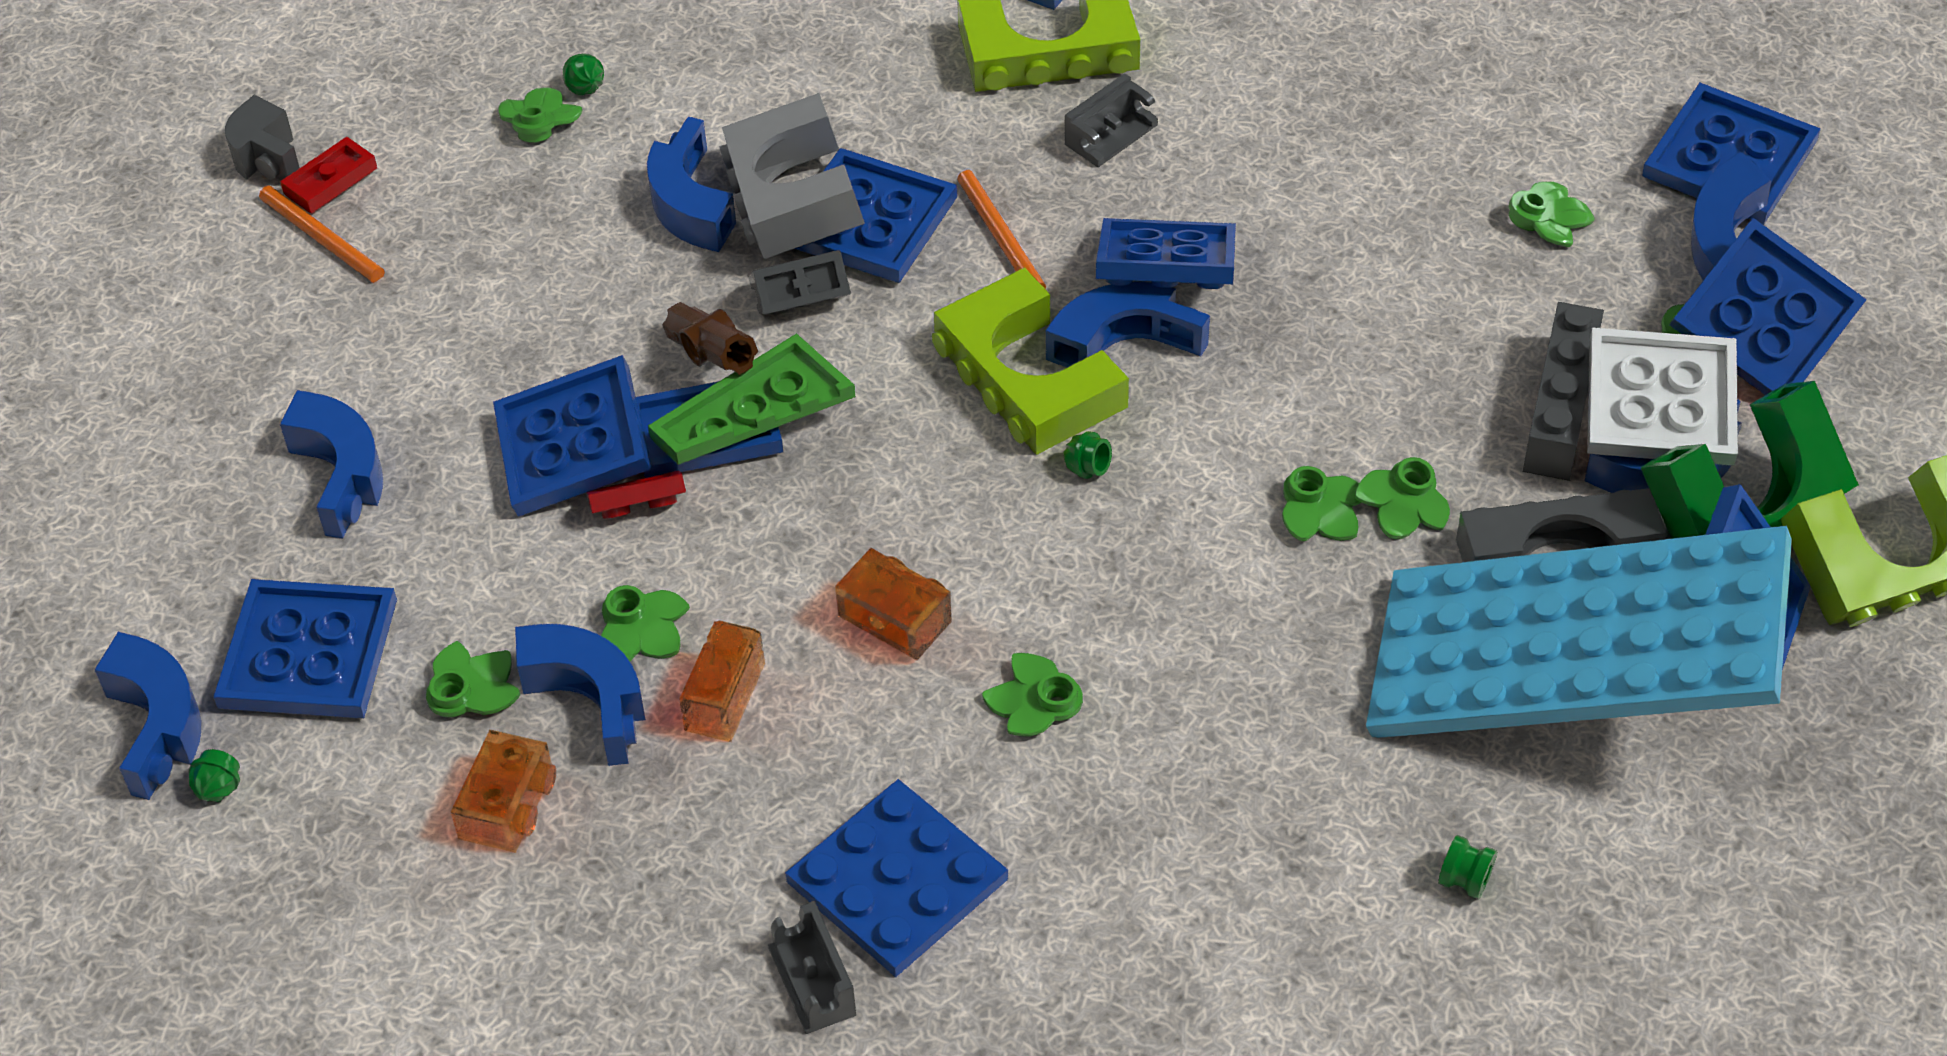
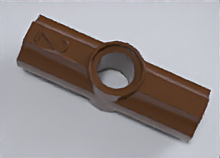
(710, 338)

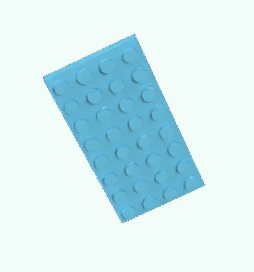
(1584, 634)

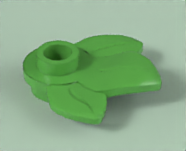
(538, 113)
(1549, 212)
(1402, 503)
(1322, 508)
(649, 624)
(477, 681)
(1028, 696)

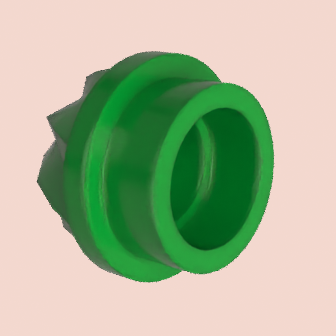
(583, 74)
(1088, 455)
(214, 775)

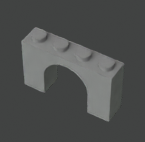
(792, 212)

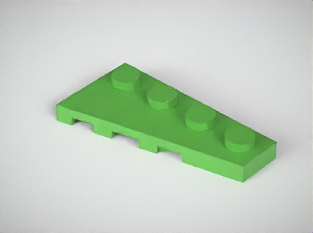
(778, 389)

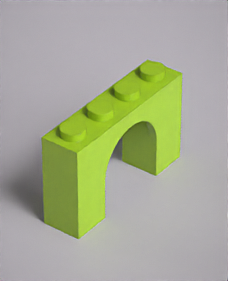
(1007, 59)
(1036, 407)
(1847, 573)

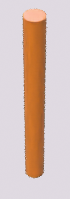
(996, 224)
(321, 234)

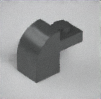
(260, 140)

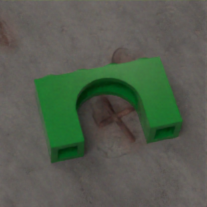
(1803, 454)

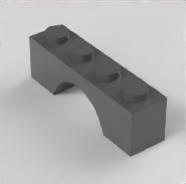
(1562, 393)
(1578, 520)

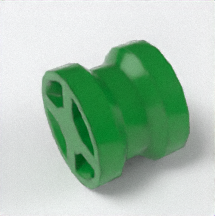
(1467, 867)

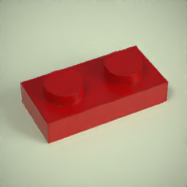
(328, 174)
(657, 490)

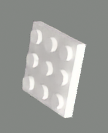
(1661, 394)

